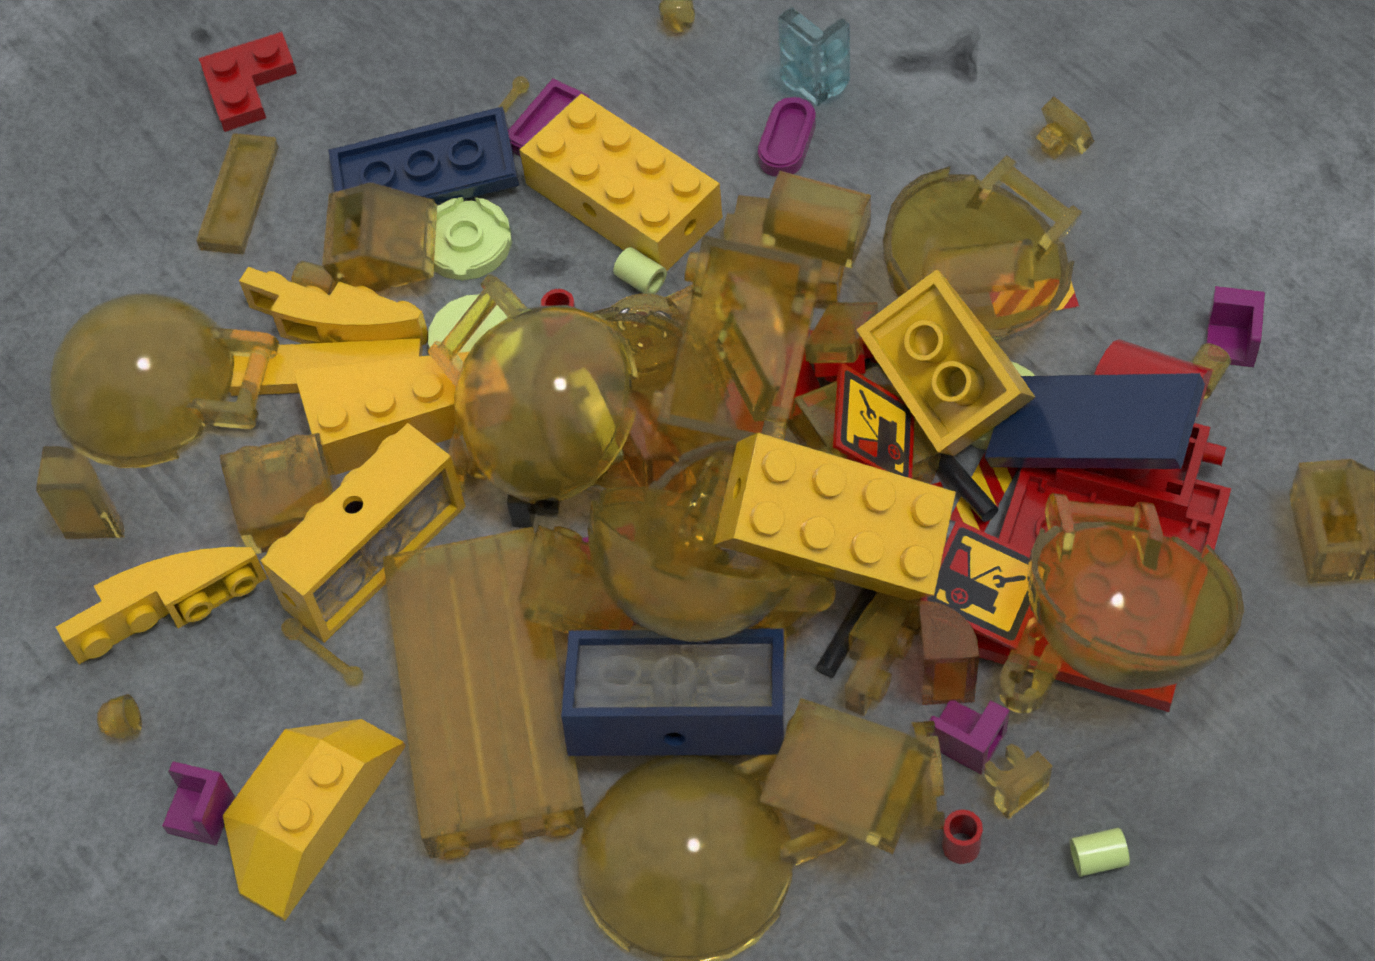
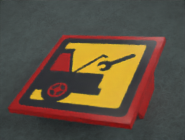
(872, 424)
(985, 584)

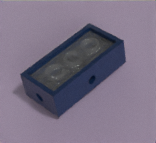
(673, 695)

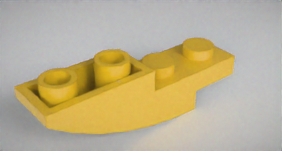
(344, 316)
(177, 585)

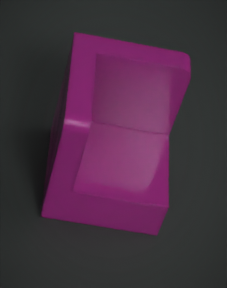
(1237, 323)
(971, 736)
(197, 804)

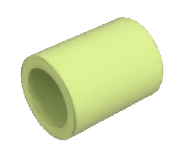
(639, 271)
(1099, 852)

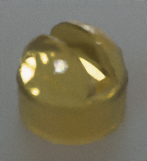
(677, 14)
(119, 717)

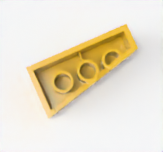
(368, 401)

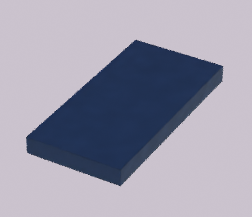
(434, 161)
(1100, 422)

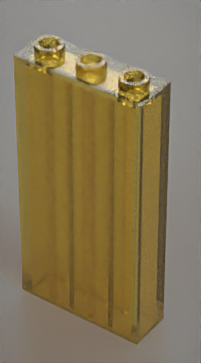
(480, 698)

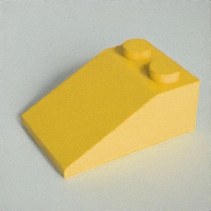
(944, 364)

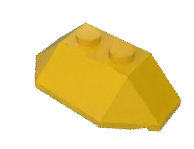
(303, 806)

